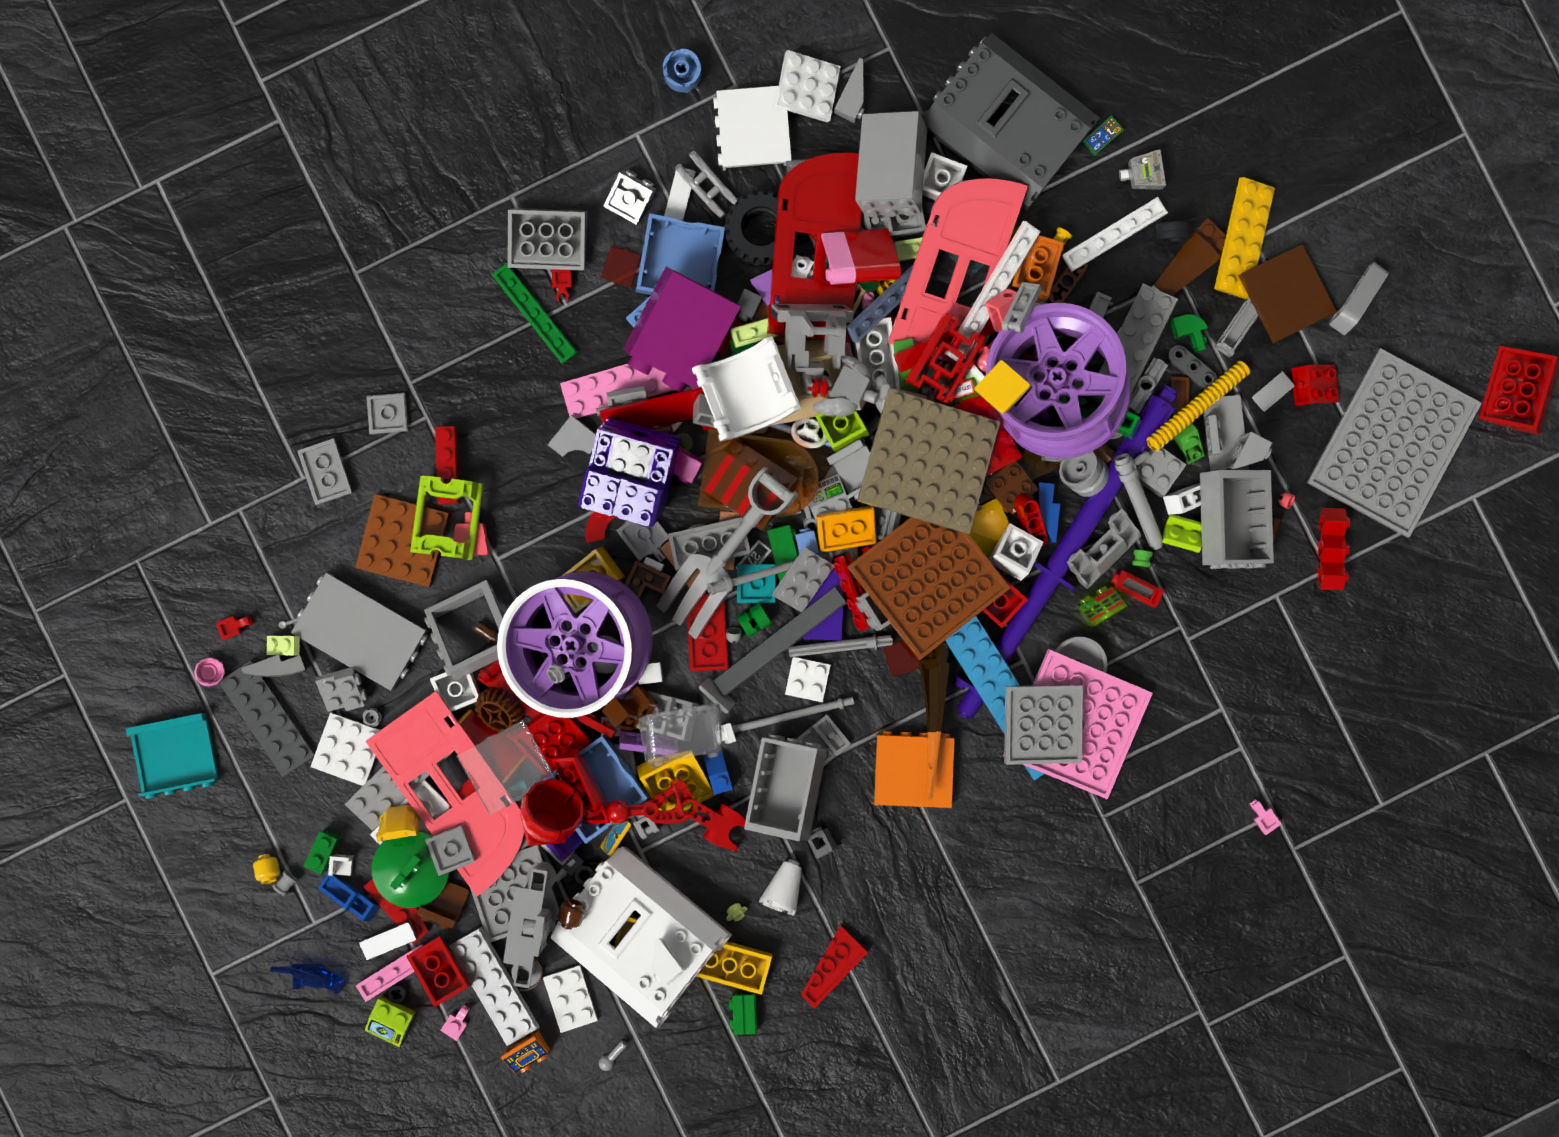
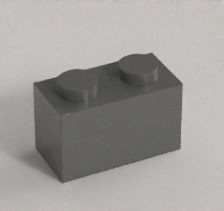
(749, 305)

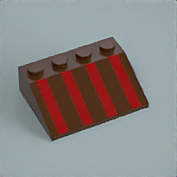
(733, 474)

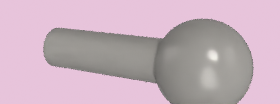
(607, 1062)

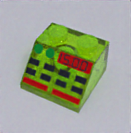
(1101, 606)

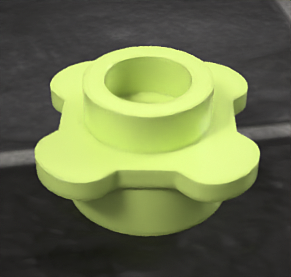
(736, 912)

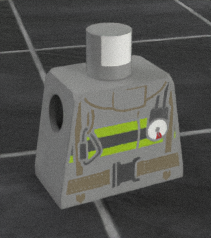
(1145, 171)

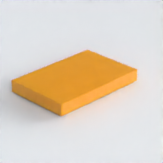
(846, 529)

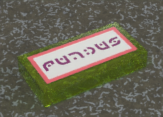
(964, 391)

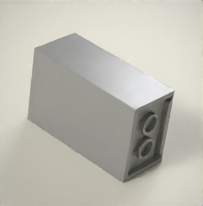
(891, 164)
(1236, 519)
(785, 787)

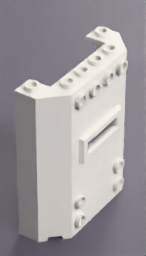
(609, 899)

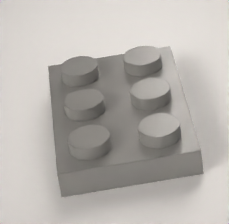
(325, 471)
(803, 579)

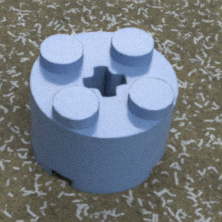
(686, 80)

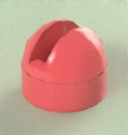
(1287, 500)

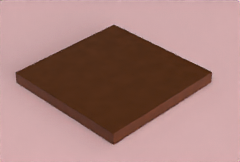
(1287, 293)

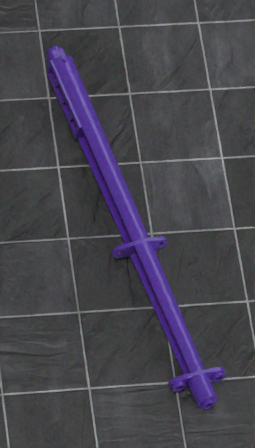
(1152, 417)

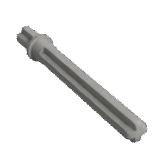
(844, 645)

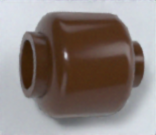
(571, 914)

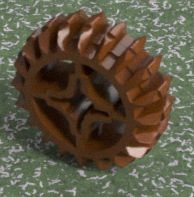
(499, 709)

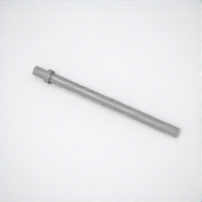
(840, 703)

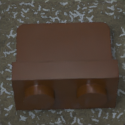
(1009, 484)
(446, 907)

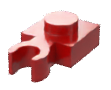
(561, 280)

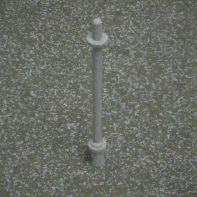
(727, 583)

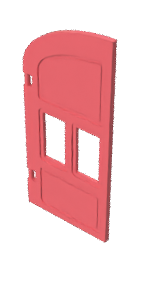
(972, 223)
(416, 745)

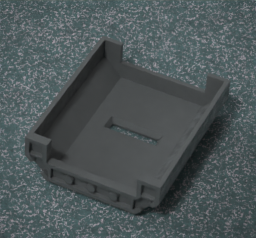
(1031, 135)

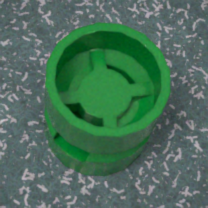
(760, 617)

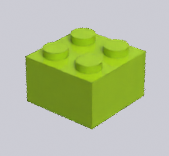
(842, 430)

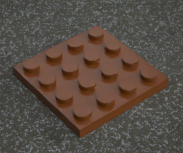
(389, 539)

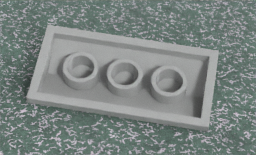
(705, 541)

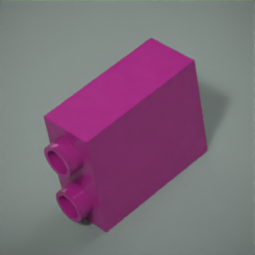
(679, 329)

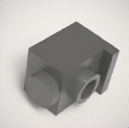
(820, 849)

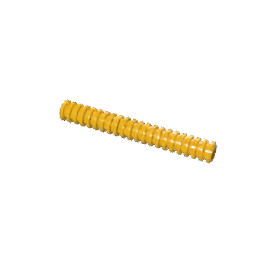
(1198, 406)

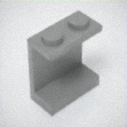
(851, 466)

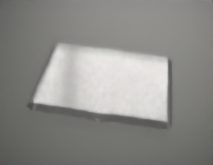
(505, 766)

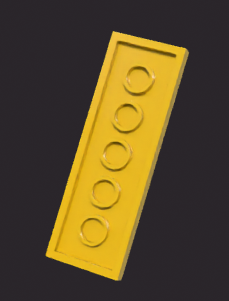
(1244, 235)

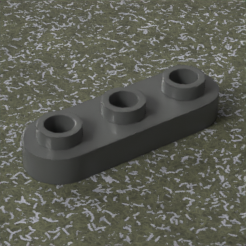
(1183, 364)

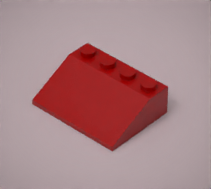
(1520, 389)

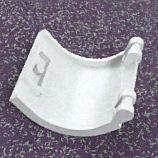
(747, 390)

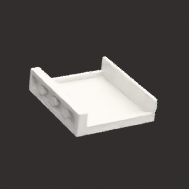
(751, 128)

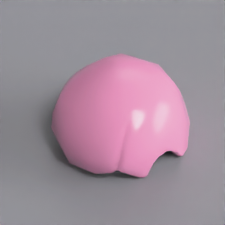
(209, 672)

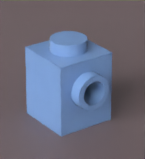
(807, 539)

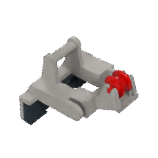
(798, 326)

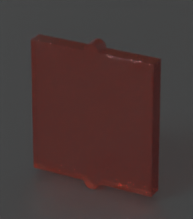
(620, 267)
(900, 659)

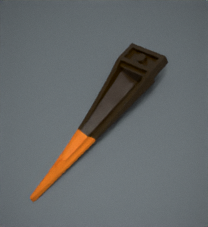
(934, 680)

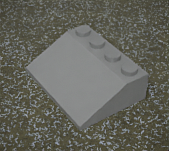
(547, 239)

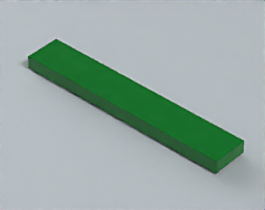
(534, 313)

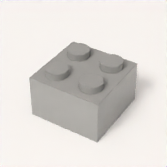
(1159, 471)

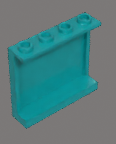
(174, 755)

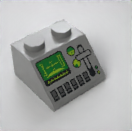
(830, 497)

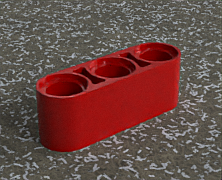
(1029, 510)

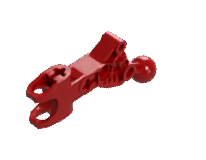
(717, 823)

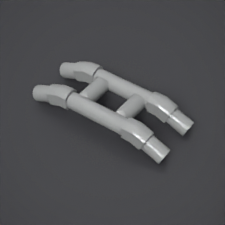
(694, 184)

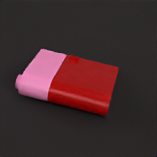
(861, 256)

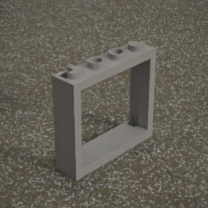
(479, 660)

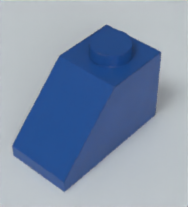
(718, 774)

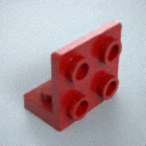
(1315, 384)

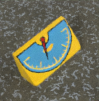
(614, 837)

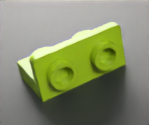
(1183, 533)

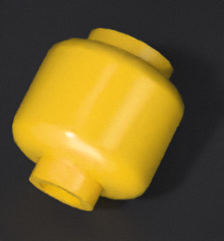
(266, 869)

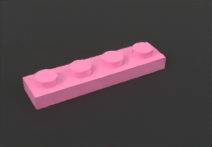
(386, 977)

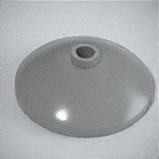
(1084, 651)

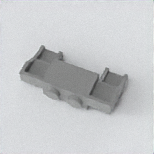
(1106, 551)

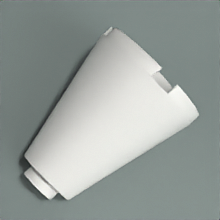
(783, 888)

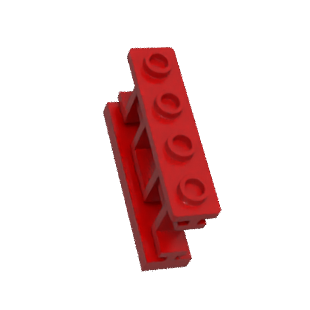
(932, 351)
(851, 588)

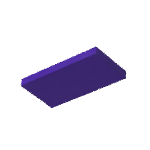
(832, 627)

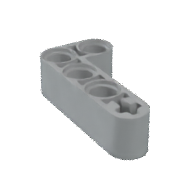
(1359, 299)

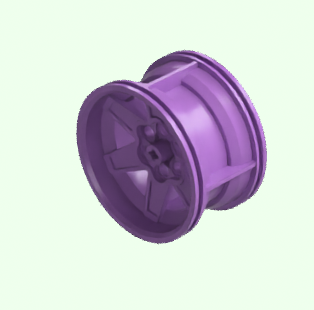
(1093, 334)

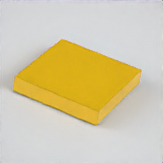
(1002, 387)

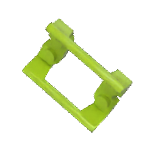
(454, 490)

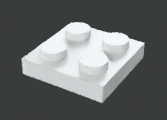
(807, 679)

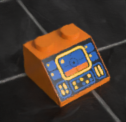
(525, 1052)

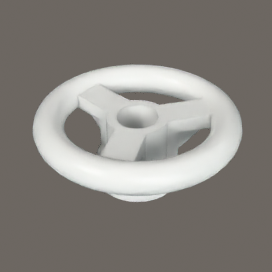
(809, 430)

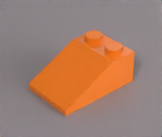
(1039, 266)

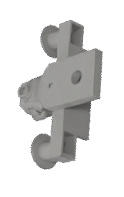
(529, 925)

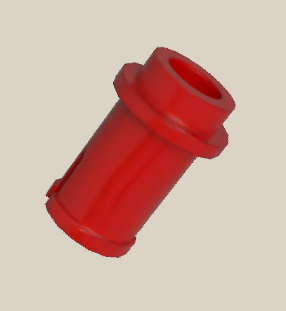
(489, 672)

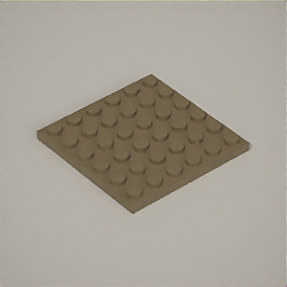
(928, 461)

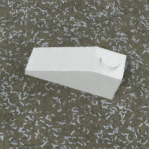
(1183, 499)

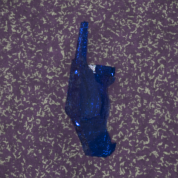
(312, 976)

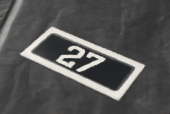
(758, 554)

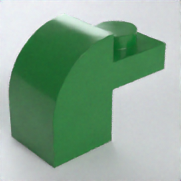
(1192, 326)

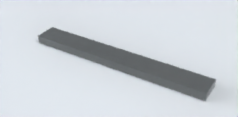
(780, 641)

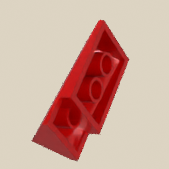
(574, 770)

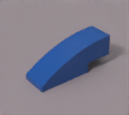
(1048, 509)
(349, 897)

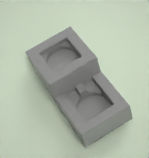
(1273, 391)

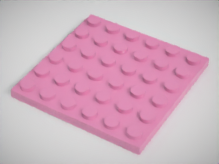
(1108, 724)

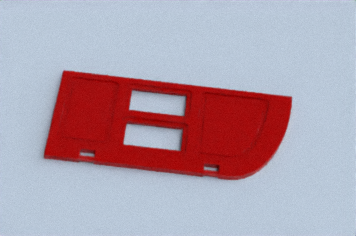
(818, 201)

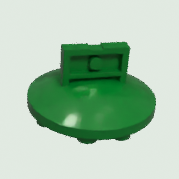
(406, 872)

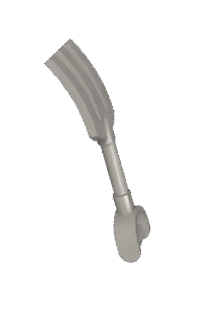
(713, 568)

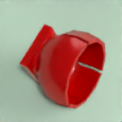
(549, 814)

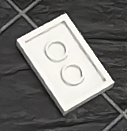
(570, 998)

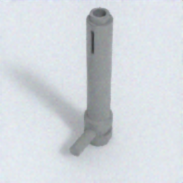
(1129, 476)

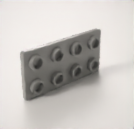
(1223, 428)

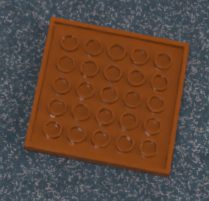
(928, 582)

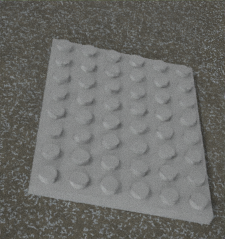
(1394, 443)

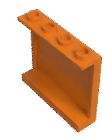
(903, 770)

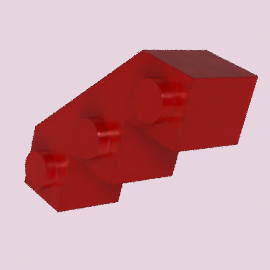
(1332, 549)

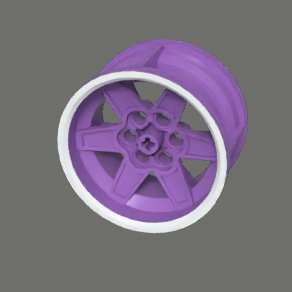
(518, 638)

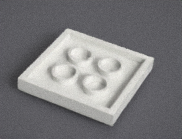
(807, 86)
(344, 749)

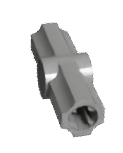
(1152, 376)

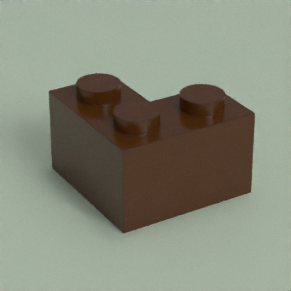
(645, 576)
(627, 711)

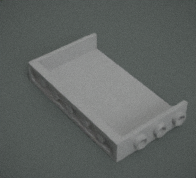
(359, 632)

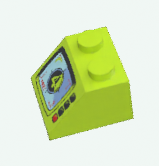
(390, 1020)

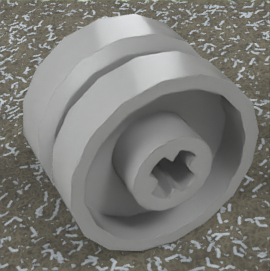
(1084, 474)

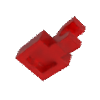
(231, 626)

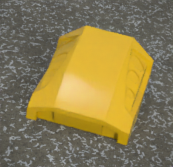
(398, 823)

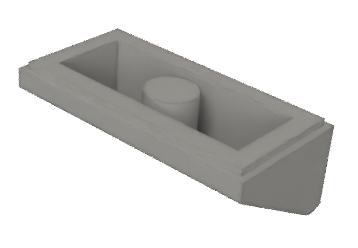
(711, 690)

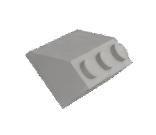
(1247, 451)

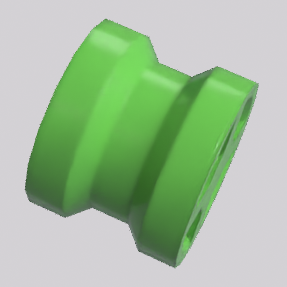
(1142, 558)

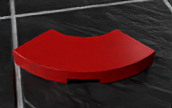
(597, 526)

